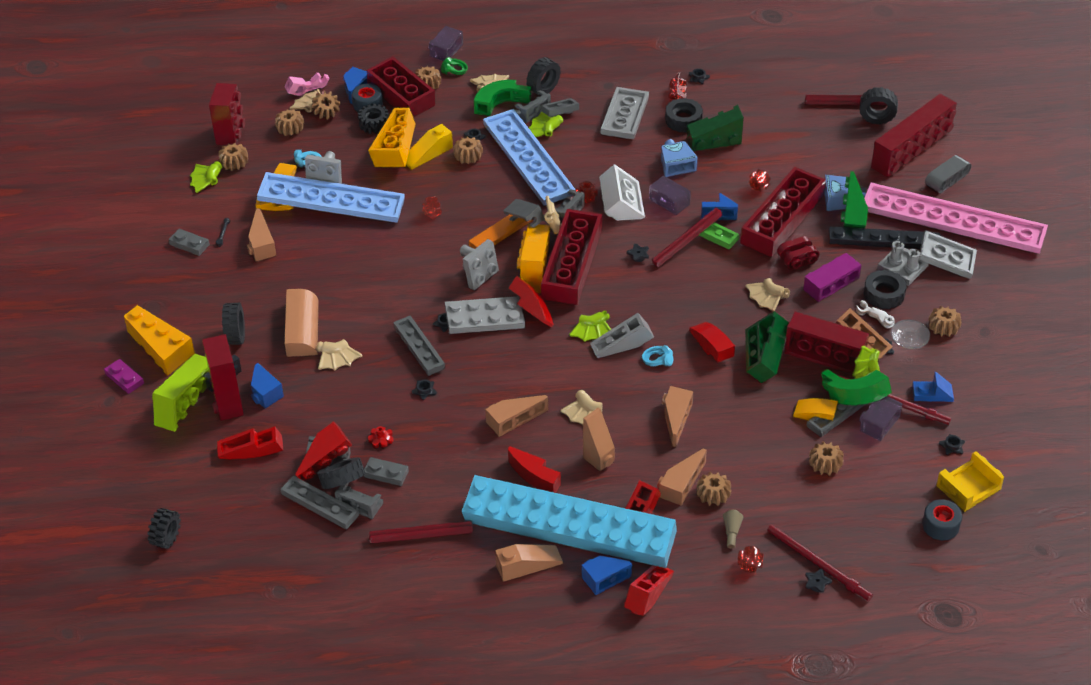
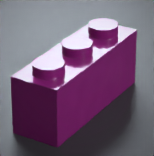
(832, 277)

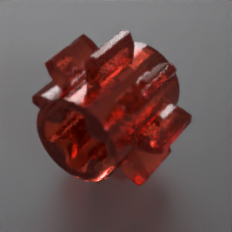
(759, 180)
(589, 191)
(750, 559)

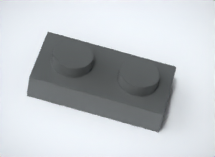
(559, 107)
(189, 242)
(386, 471)

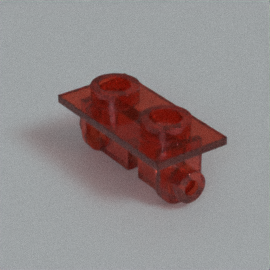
(678, 88)

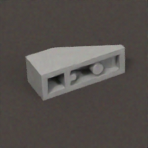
(625, 336)

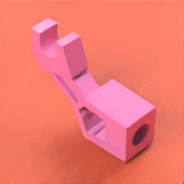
(299, 87)

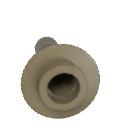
(732, 523)

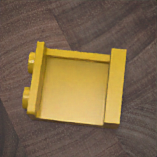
(971, 482)

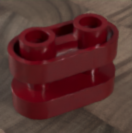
(798, 252)

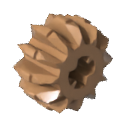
(430, 76)
(319, 104)
(289, 122)
(468, 150)
(233, 156)
(944, 321)
(826, 458)
(713, 488)

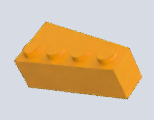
(393, 140)
(534, 255)
(159, 339)

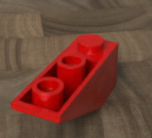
(324, 448)

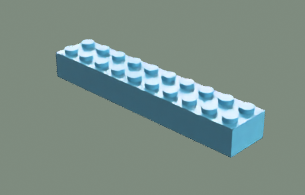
(570, 521)

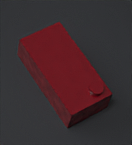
(401, 86)
(824, 342)
(222, 377)

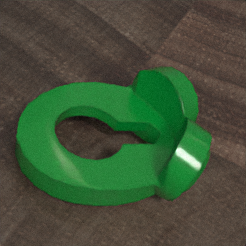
(445, 67)

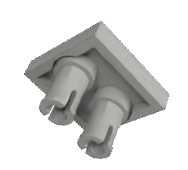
(323, 168)
(903, 262)
(479, 263)

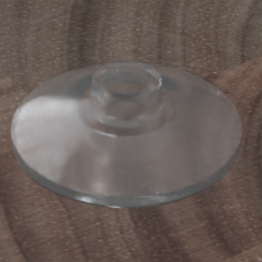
(910, 334)

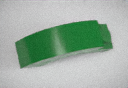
(500, 92)
(856, 391)

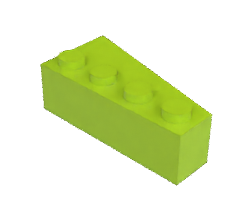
(179, 392)

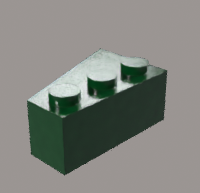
(717, 131)
(765, 346)

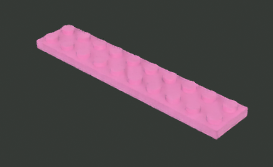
(956, 218)

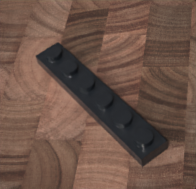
(875, 237)

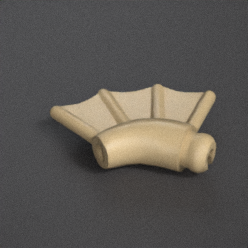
(484, 80)
(305, 102)
(552, 216)
(767, 293)
(336, 354)
(581, 408)

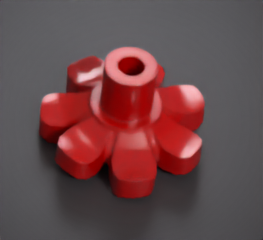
(380, 436)

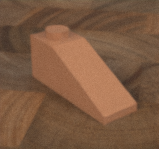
(260, 239)
(876, 341)
(676, 410)
(514, 412)
(597, 442)
(681, 477)
(525, 559)

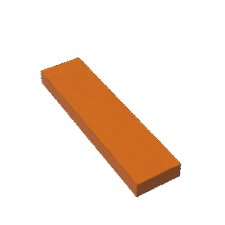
(498, 231)

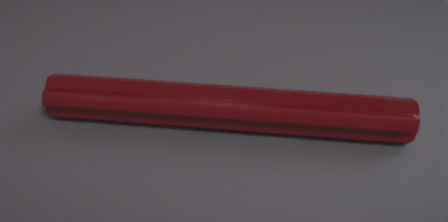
(836, 100)
(686, 237)
(420, 532)

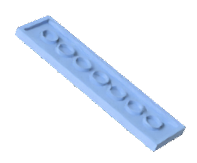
(528, 156)
(331, 197)

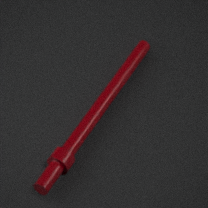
(931, 414)
(851, 584)

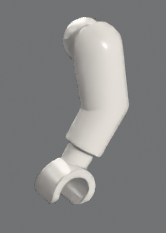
(885, 319)

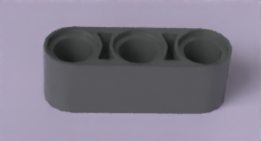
(948, 174)

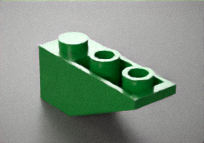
(856, 208)

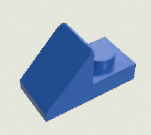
(728, 208)
(938, 390)

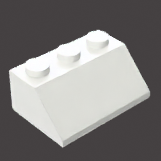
(621, 195)

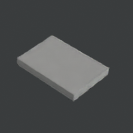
(947, 254)

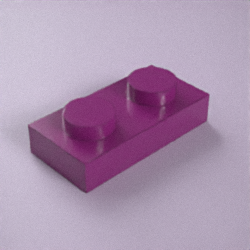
(124, 376)

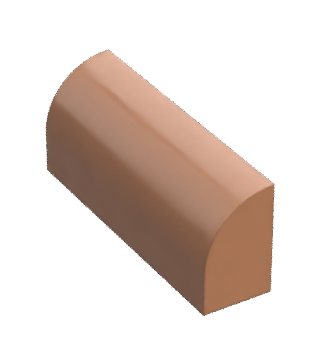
(301, 323)

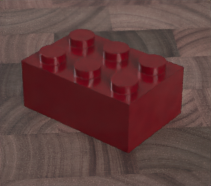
(226, 114)

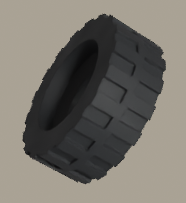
(538, 69)
(682, 106)
(878, 116)
(884, 300)
(233, 323)
(341, 473)

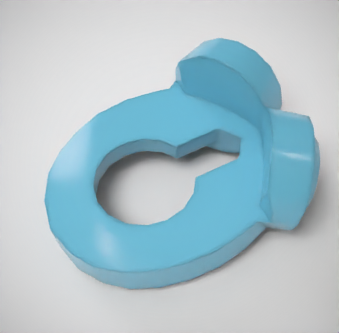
(299, 156)
(666, 358)

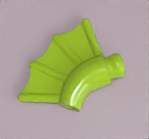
(545, 125)
(205, 175)
(591, 326)
(866, 362)

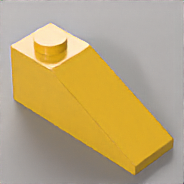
(432, 144)

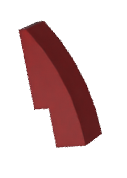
(531, 300)
(713, 341)
(250, 444)
(534, 470)

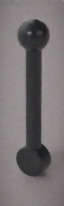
(219, 242)

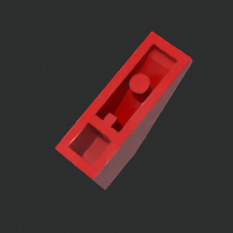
(644, 498)
(647, 589)

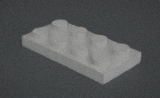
(625, 113)
(484, 315)

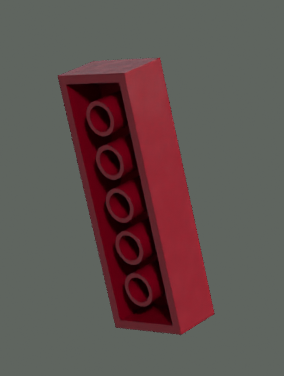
(913, 135)
(782, 211)
(571, 257)

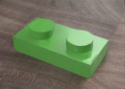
(720, 235)

